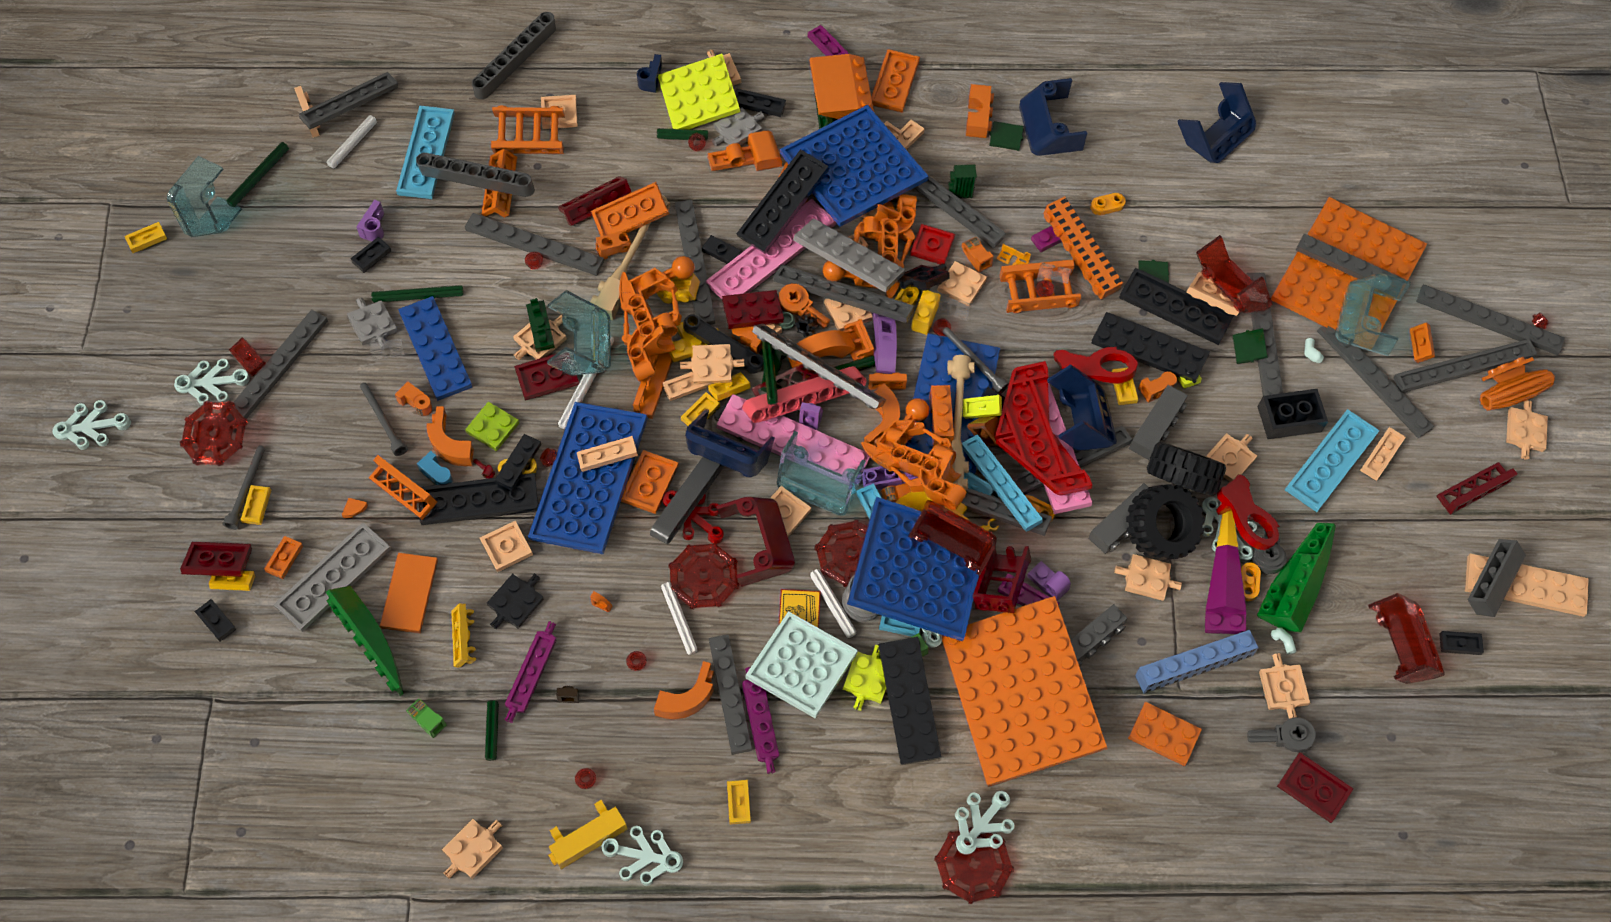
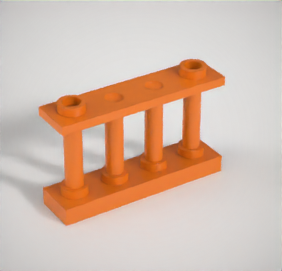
(536, 145)
(1029, 272)

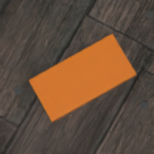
(895, 80)
(631, 211)
(409, 593)

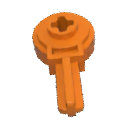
(795, 300)

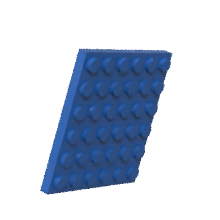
(864, 165)
(910, 577)

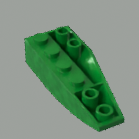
(1299, 582)
(359, 620)

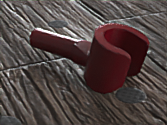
(488, 470)

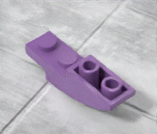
(885, 344)
(882, 477)

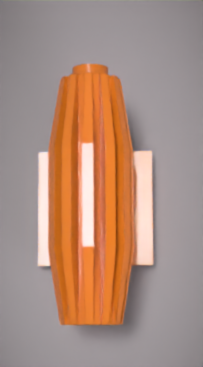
(1514, 384)

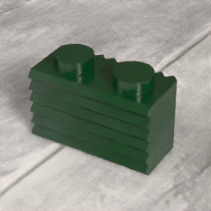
(963, 180)

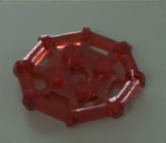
(222, 436)
(839, 549)
(703, 586)
(972, 876)

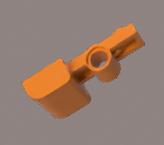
(761, 152)

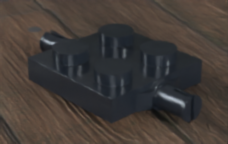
(924, 277)
(515, 601)

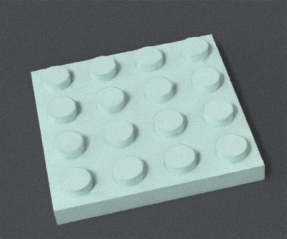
(801, 664)

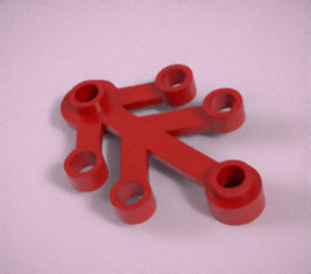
(694, 516)

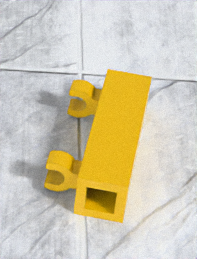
(586, 838)

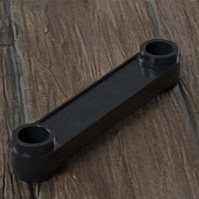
(712, 336)

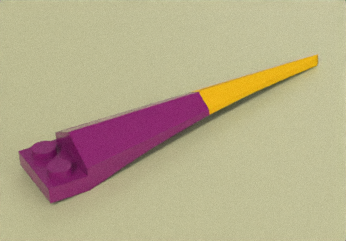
(1226, 597)

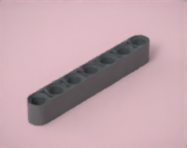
(513, 55)
(475, 174)
(685, 500)

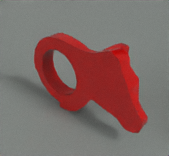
(1092, 364)
(1238, 499)

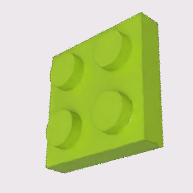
(492, 426)

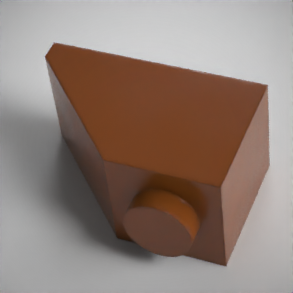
(985, 428)

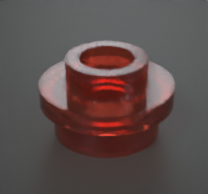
(692, 138)
(534, 264)
(1044, 292)
(1540, 320)
(941, 323)
(548, 456)
(636, 655)
(582, 773)

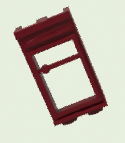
(1006, 563)

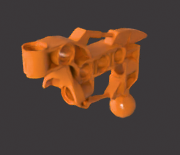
(875, 228)
(652, 333)
(932, 469)

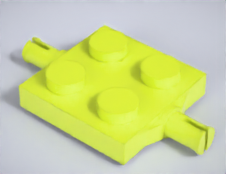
(866, 678)

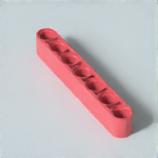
(791, 397)

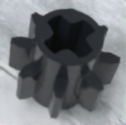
(807, 325)

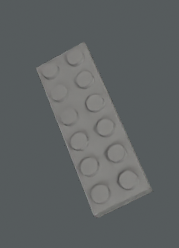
(849, 255)
(338, 569)

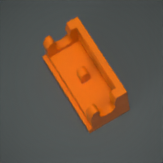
(860, 339)

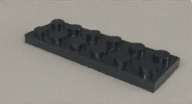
(783, 201)
(1176, 306)
(1151, 347)
(480, 500)
(909, 701)

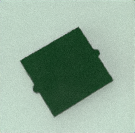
(1006, 135)
(1155, 268)
(1250, 346)

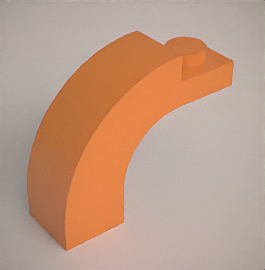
(826, 343)
(889, 412)
(450, 450)
(688, 703)

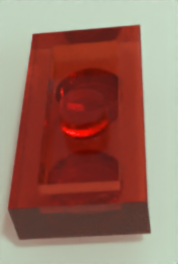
(247, 356)

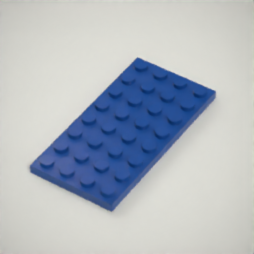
(934, 372)
(580, 505)

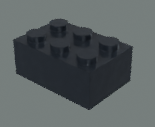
(1292, 413)

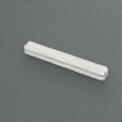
(351, 142)
(833, 603)
(679, 618)

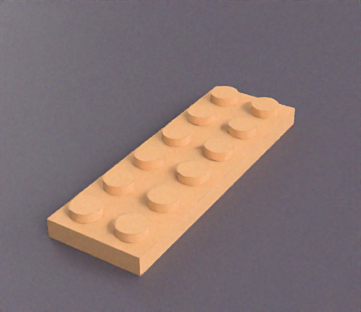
(1538, 587)

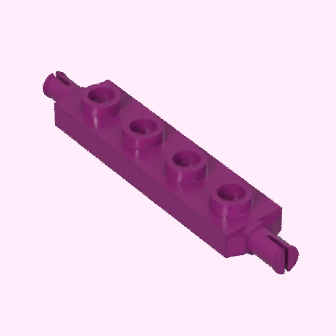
(530, 672)
(761, 724)

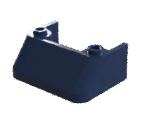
(1228, 132)
(1042, 134)
(1089, 410)
(724, 450)

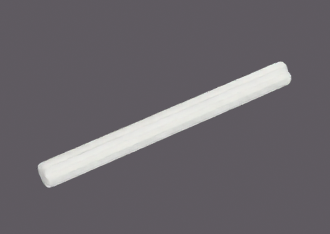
(578, 395)

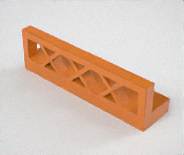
(500, 201)
(652, 387)
(403, 481)

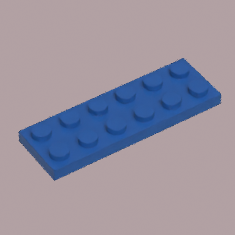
(435, 348)

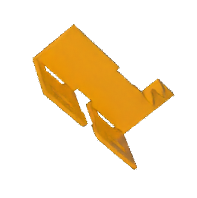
(1026, 257)

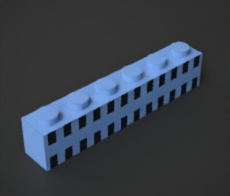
(1196, 661)

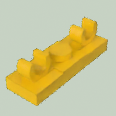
(461, 635)

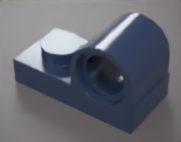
(648, 76)

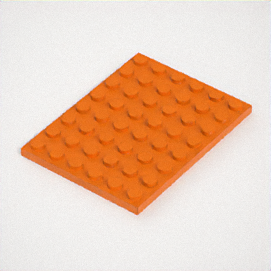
(1319, 289)
(1023, 692)

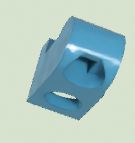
(433, 471)

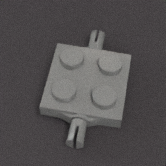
(737, 127)
(371, 322)

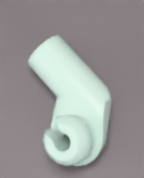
(1312, 353)
(1287, 639)

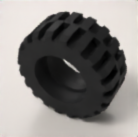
(1186, 468)
(1186, 516)

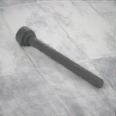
(999, 384)
(397, 445)
(232, 520)

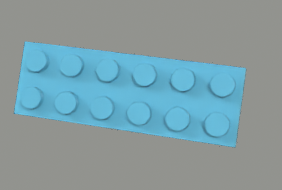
(428, 136)
(1332, 460)

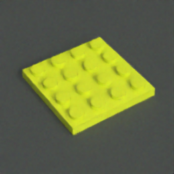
(699, 93)

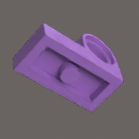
(371, 221)
(810, 415)
(1051, 583)

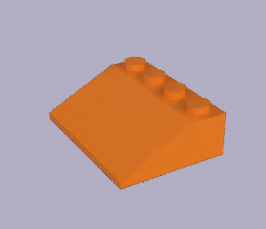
(840, 84)

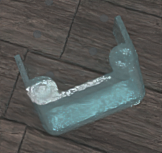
(190, 201)
(1355, 325)
(591, 336)
(815, 482)

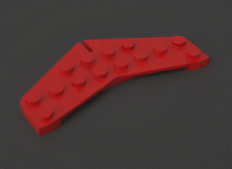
(1027, 433)

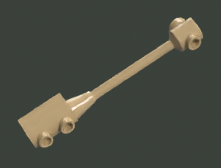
(609, 290)
(960, 369)

